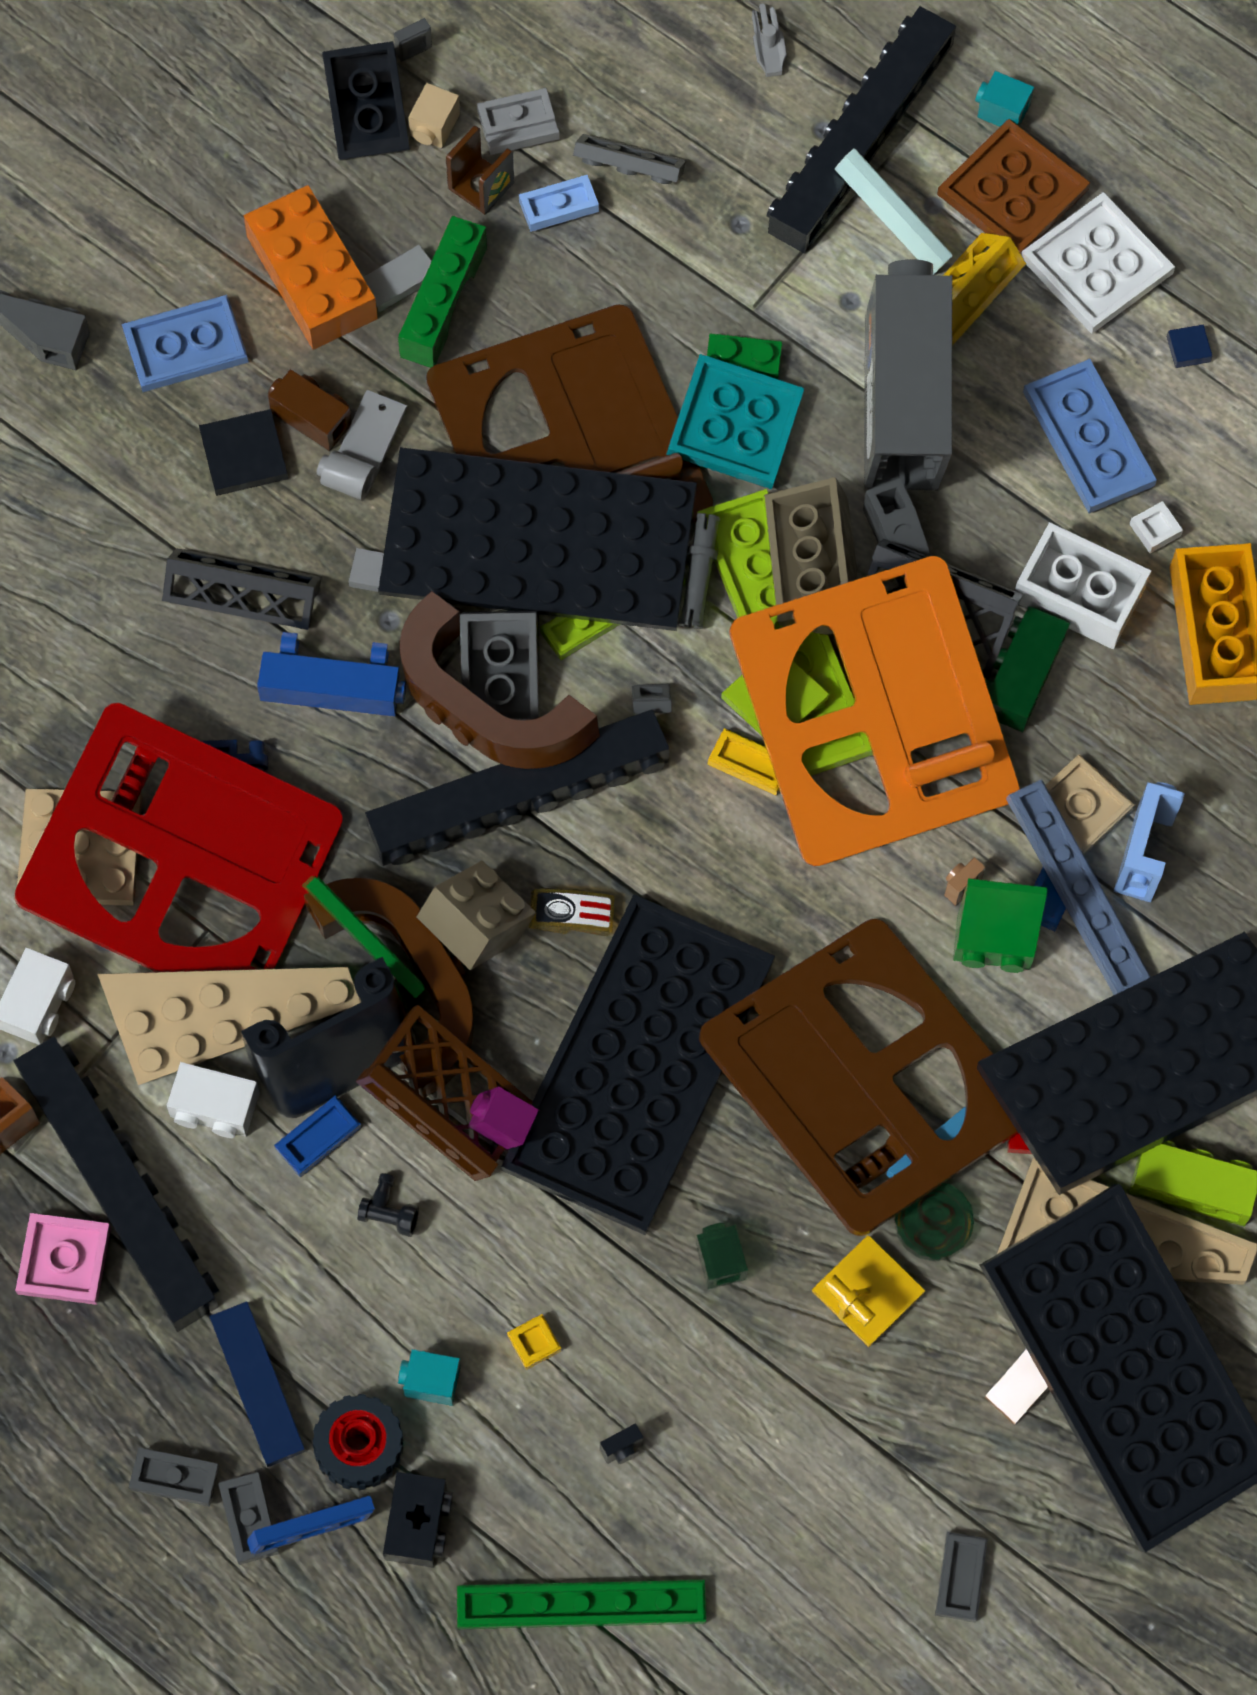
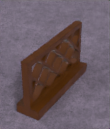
(420, 1113)

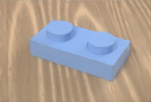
(558, 203)

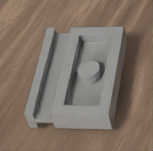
(518, 121)

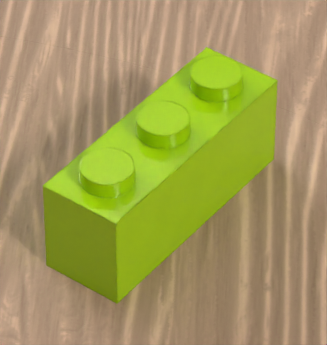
(1196, 1182)

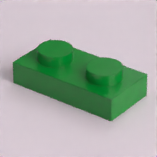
(749, 353)

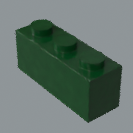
(1025, 666)

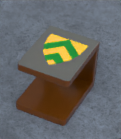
(466, 163)

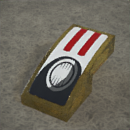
(572, 910)

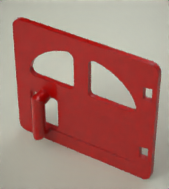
(206, 824)

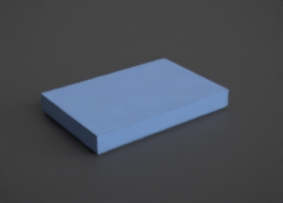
(185, 343)

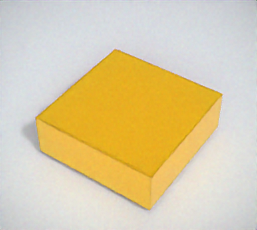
(534, 1341)

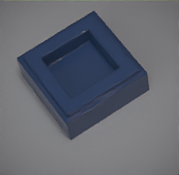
(1189, 346)

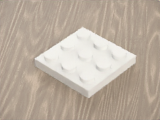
(1097, 262)

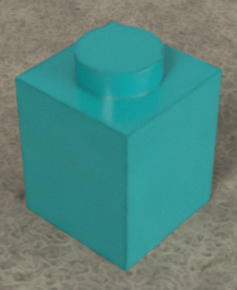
(1003, 99)
(430, 1377)

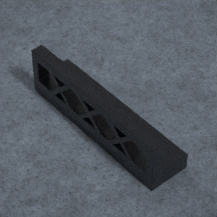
(244, 575)

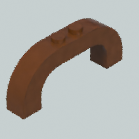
(510, 742)
(441, 975)

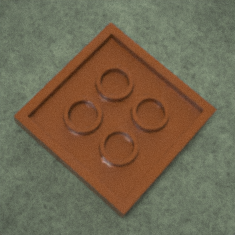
(1013, 187)

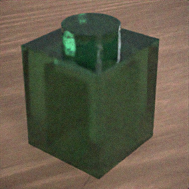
(721, 1255)

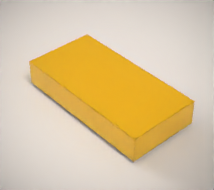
(744, 760)

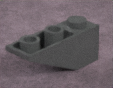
(46, 331)
(894, 517)

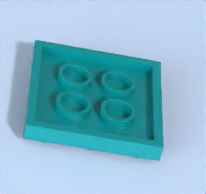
(735, 421)

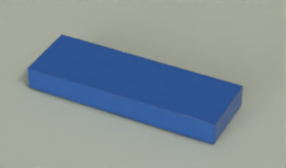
(310, 1525)

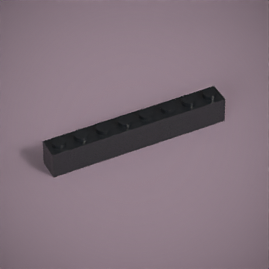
(863, 126)
(507, 793)
(117, 1184)

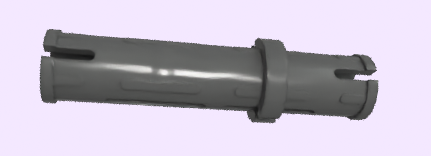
(699, 572)

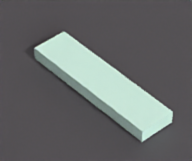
(892, 210)

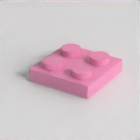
(63, 1258)

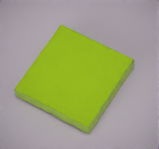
(802, 697)

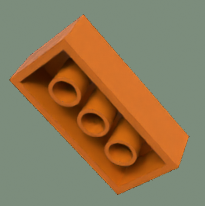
(310, 267)

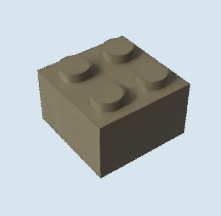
(476, 915)

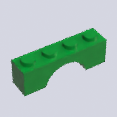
(431, 312)

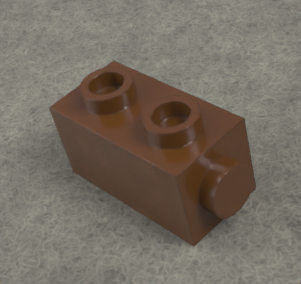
(309, 408)

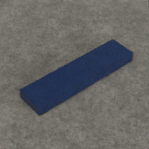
(257, 1384)

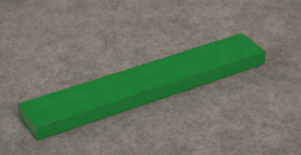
(581, 1604)

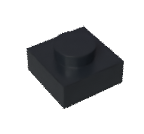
(622, 1445)

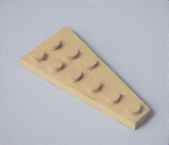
(202, 1013)
(1187, 1246)

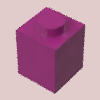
(502, 1117)

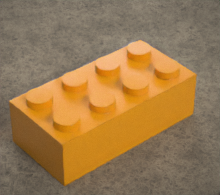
(1217, 621)

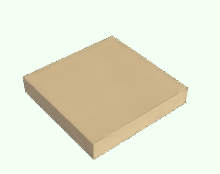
(1087, 802)

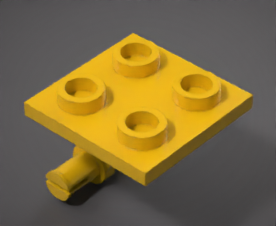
(868, 1291)

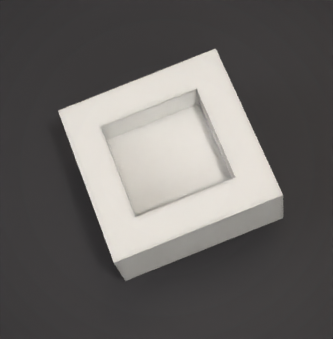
(1156, 527)

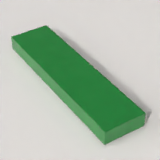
(363, 935)

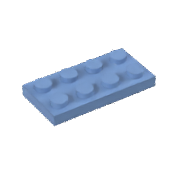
(1089, 436)

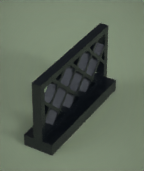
(968, 588)

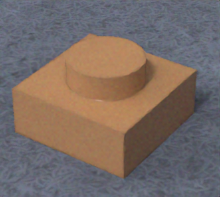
(958, 879)

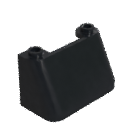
(331, 1056)

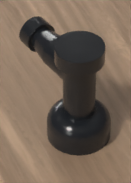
(376, 1209)

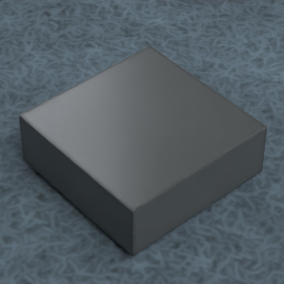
(413, 40)
(651, 697)

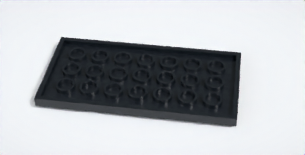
(538, 538)
(633, 1065)
(1134, 1066)
(1128, 1366)

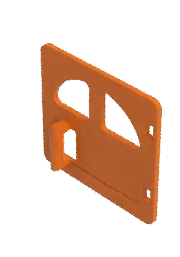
(911, 688)

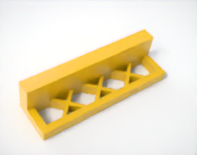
(984, 280)

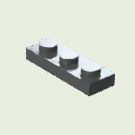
(629, 159)

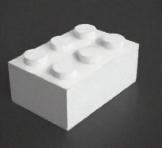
(1082, 585)

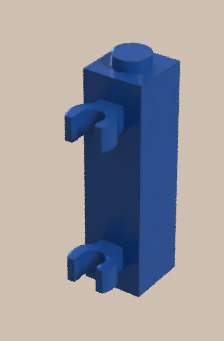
(330, 682)

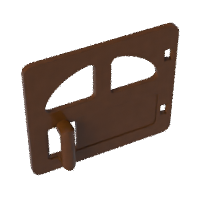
(593, 392)
(827, 1090)

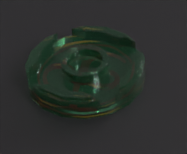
(936, 1224)

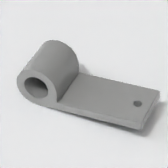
(363, 448)

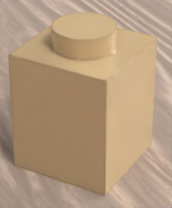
(434, 115)

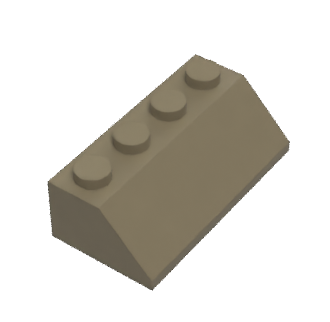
(809, 542)

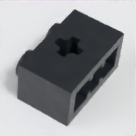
(411, 1495)

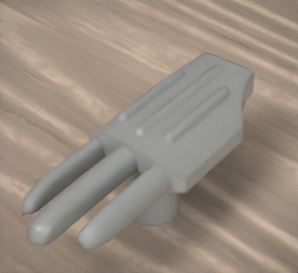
(770, 43)

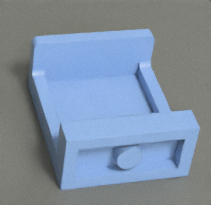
(1139, 874)

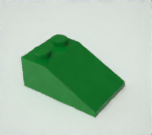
(999, 925)

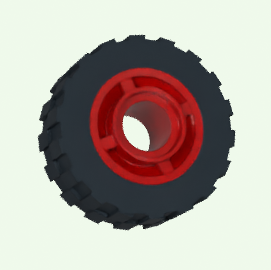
(353, 1417)

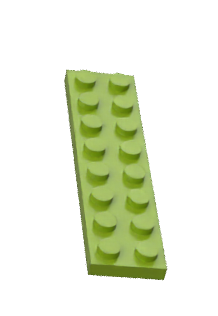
(748, 579)

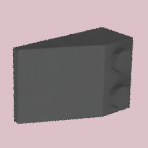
(502, 660)

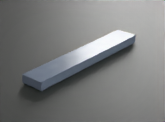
(1077, 887)

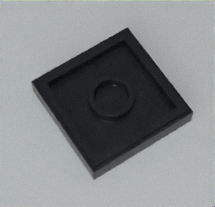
(243, 452)

